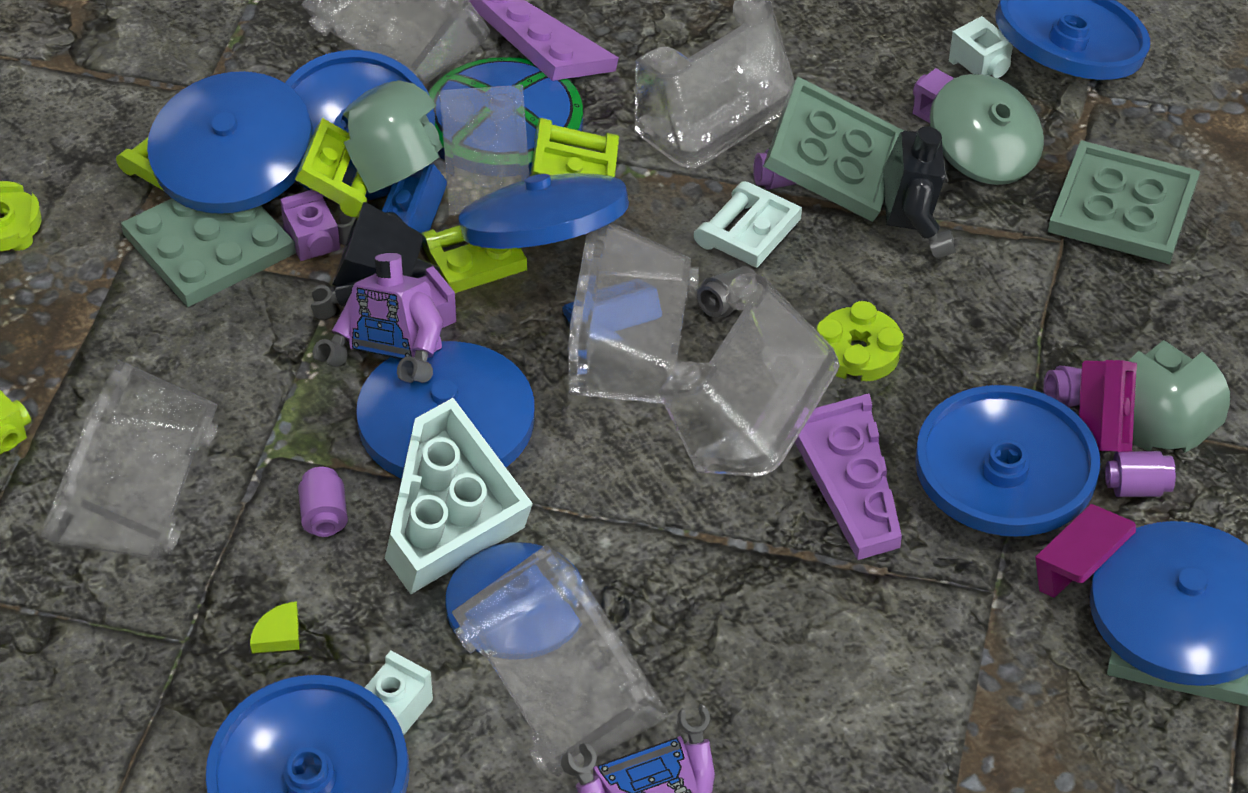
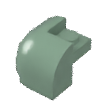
(391, 133)
(1177, 399)

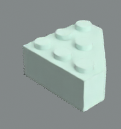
(450, 499)

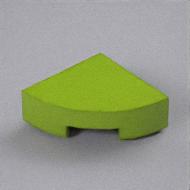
(277, 630)

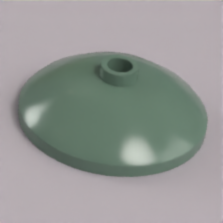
(987, 129)

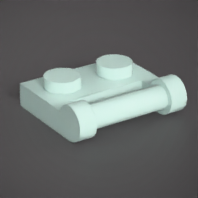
(756, 231)

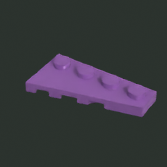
(546, 41)
(848, 467)

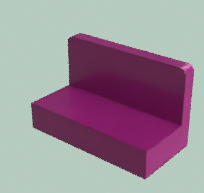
(1109, 402)
(1081, 548)

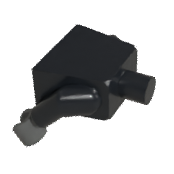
(913, 186)
(365, 238)

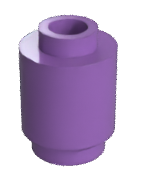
(1140, 474)
(322, 502)

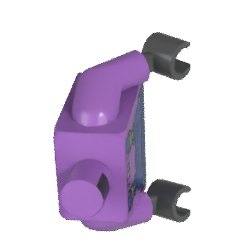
(388, 318)
(656, 769)

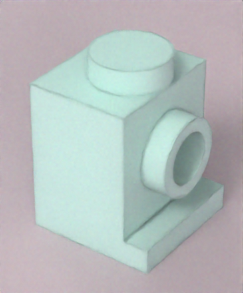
(981, 48)
(403, 688)

